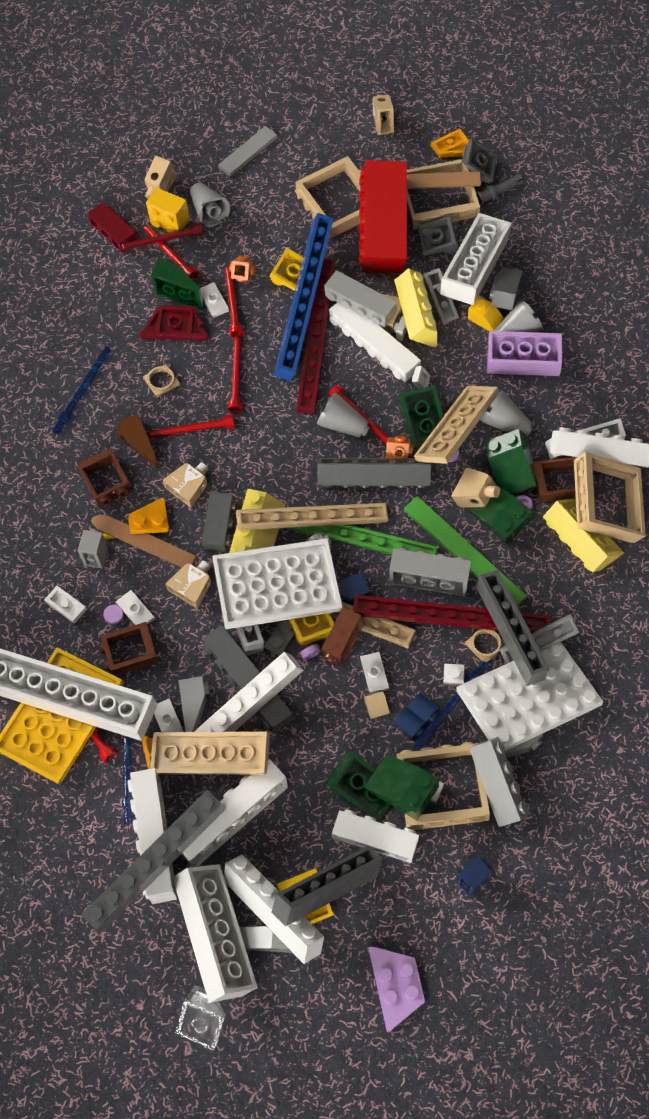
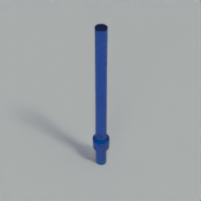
(64, 417)
(447, 709)
(126, 805)

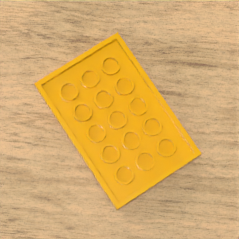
(46, 739)

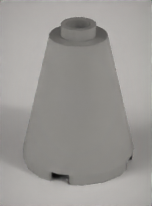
(209, 204)
(520, 320)
(506, 415)
(343, 417)

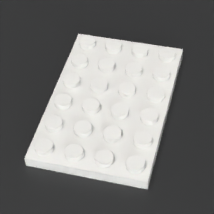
(276, 583)
(520, 712)

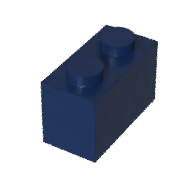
(474, 876)

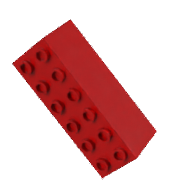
(383, 216)

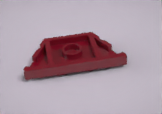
(174, 324)

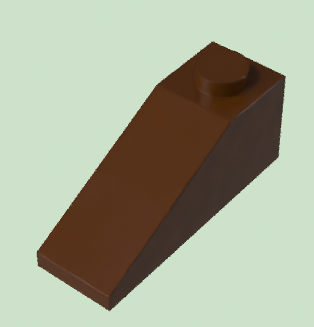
(136, 438)

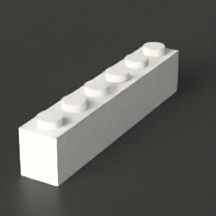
(375, 341)
(617, 449)
(253, 695)
(259, 896)

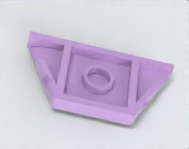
(397, 985)

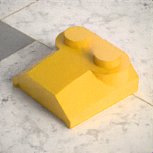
(287, 269)
(312, 628)

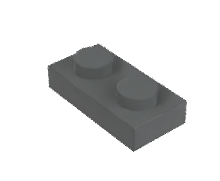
(280, 638)

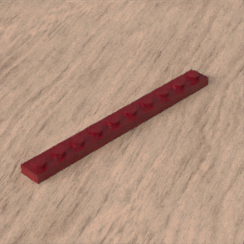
(315, 342)
(436, 613)

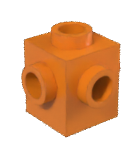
(237, 271)
(398, 447)

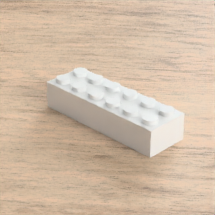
(475, 259)
(240, 807)
(149, 826)
(214, 933)

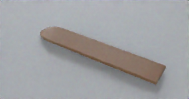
(443, 180)
(143, 541)

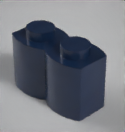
(416, 716)

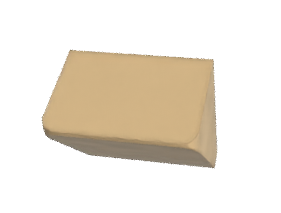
(376, 705)

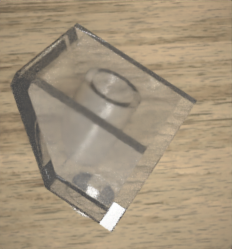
(200, 1019)

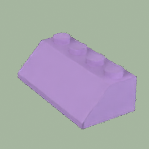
(524, 353)

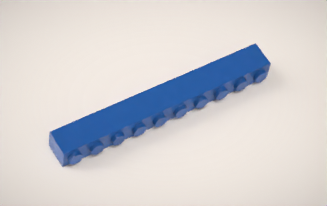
(303, 297)

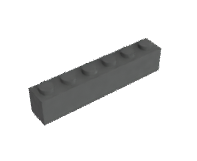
(373, 472)
(512, 628)
(241, 672)
(326, 885)

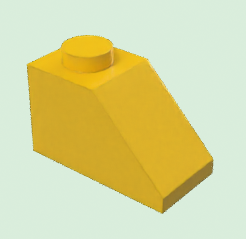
(484, 314)

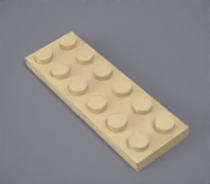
(456, 424)
(210, 753)

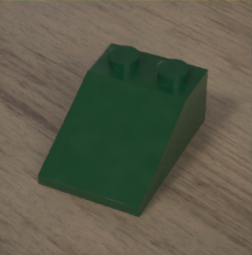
(175, 284)
(420, 413)
(512, 462)
(503, 515)
(349, 782)
(403, 785)

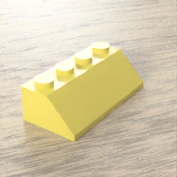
(416, 308)
(256, 538)
(592, 548)

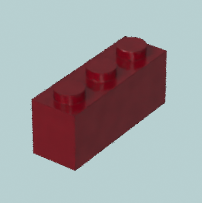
(111, 225)

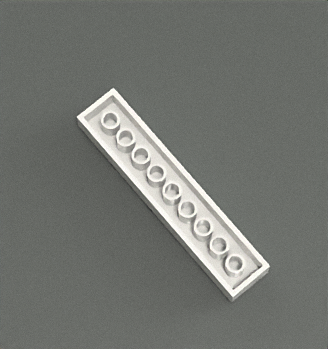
(75, 695)

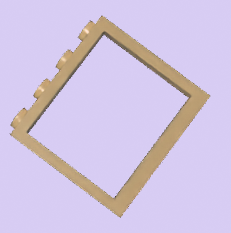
(310, 204)
(456, 213)
(585, 503)
(450, 817)

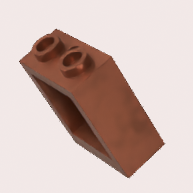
(97, 463)
(551, 466)
(342, 636)
(133, 664)

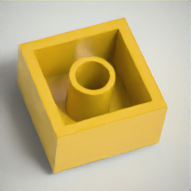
(167, 211)

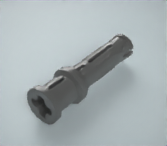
(491, 192)

